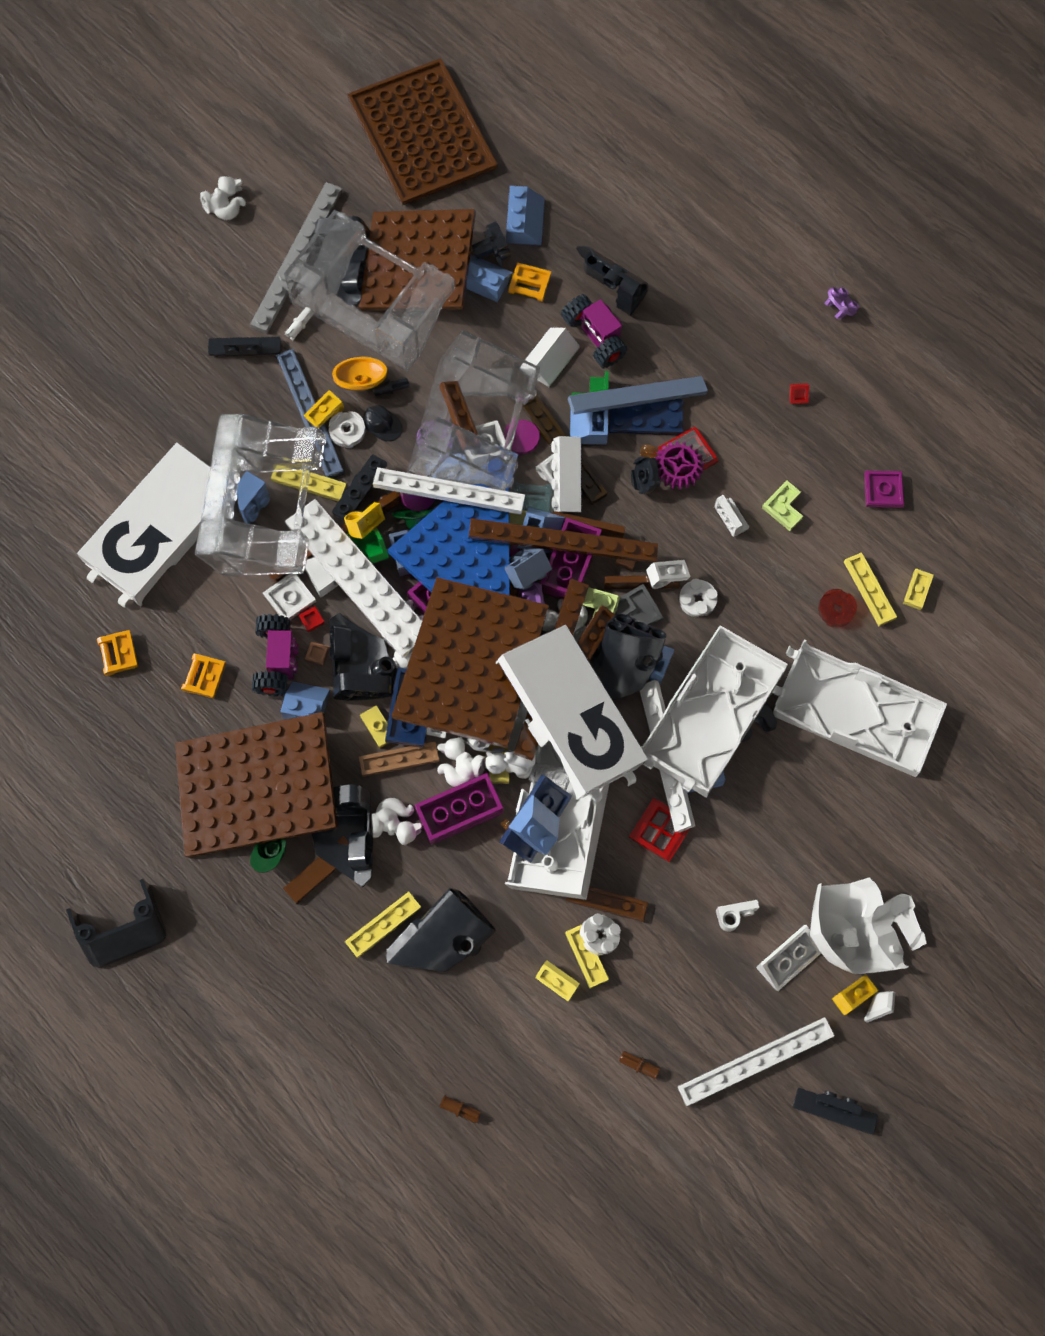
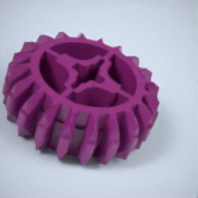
(693, 469)

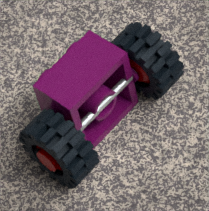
(599, 326)
(280, 655)

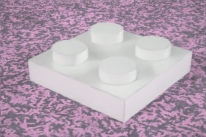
(289, 596)

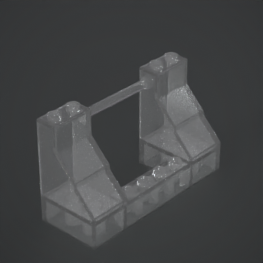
(408, 321)
(255, 446)
(458, 454)

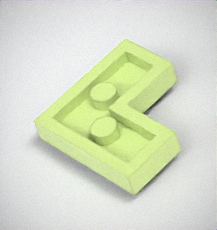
(779, 506)
(595, 598)

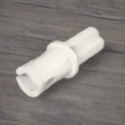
(299, 323)

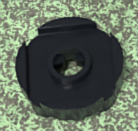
(648, 467)

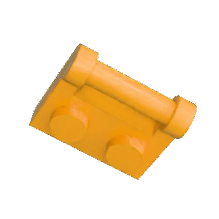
(530, 276)
(123, 649)
(209, 677)

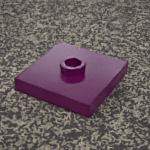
(884, 489)

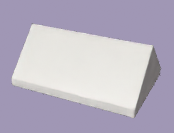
(553, 354)
(789, 959)

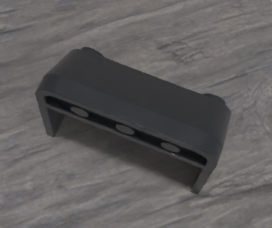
(124, 940)

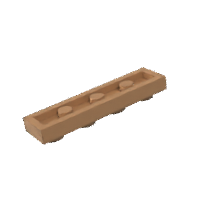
(398, 759)

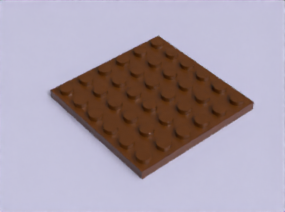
(417, 237)

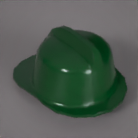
(411, 517)
(267, 855)

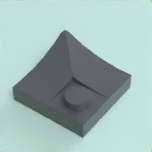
(640, 606)

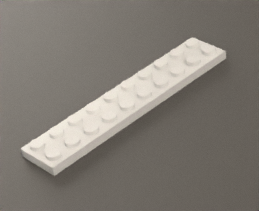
(359, 579)

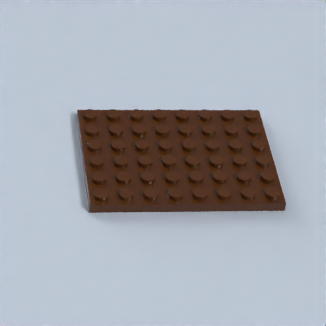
(421, 131)
(453, 665)
(255, 785)

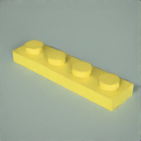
(317, 484)
(870, 589)
(383, 924)

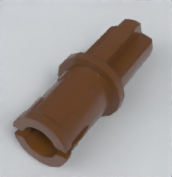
(639, 1064)
(460, 1109)

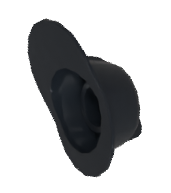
(382, 423)

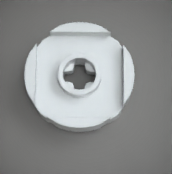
(350, 438)
(699, 608)
(607, 927)

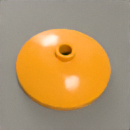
(359, 373)

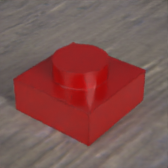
(799, 393)
(311, 619)

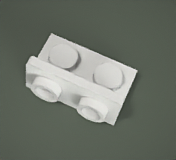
(731, 515)

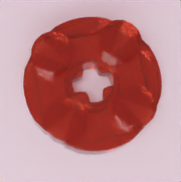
(841, 598)

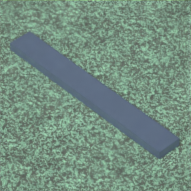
(637, 395)
(304, 401)

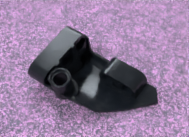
(351, 284)
(631, 288)
(625, 655)
(358, 662)
(353, 821)
(442, 935)

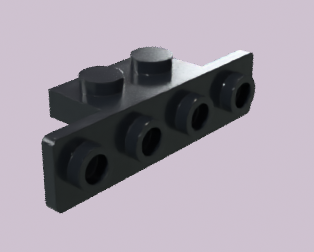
(244, 346)
(359, 487)
(831, 1108)

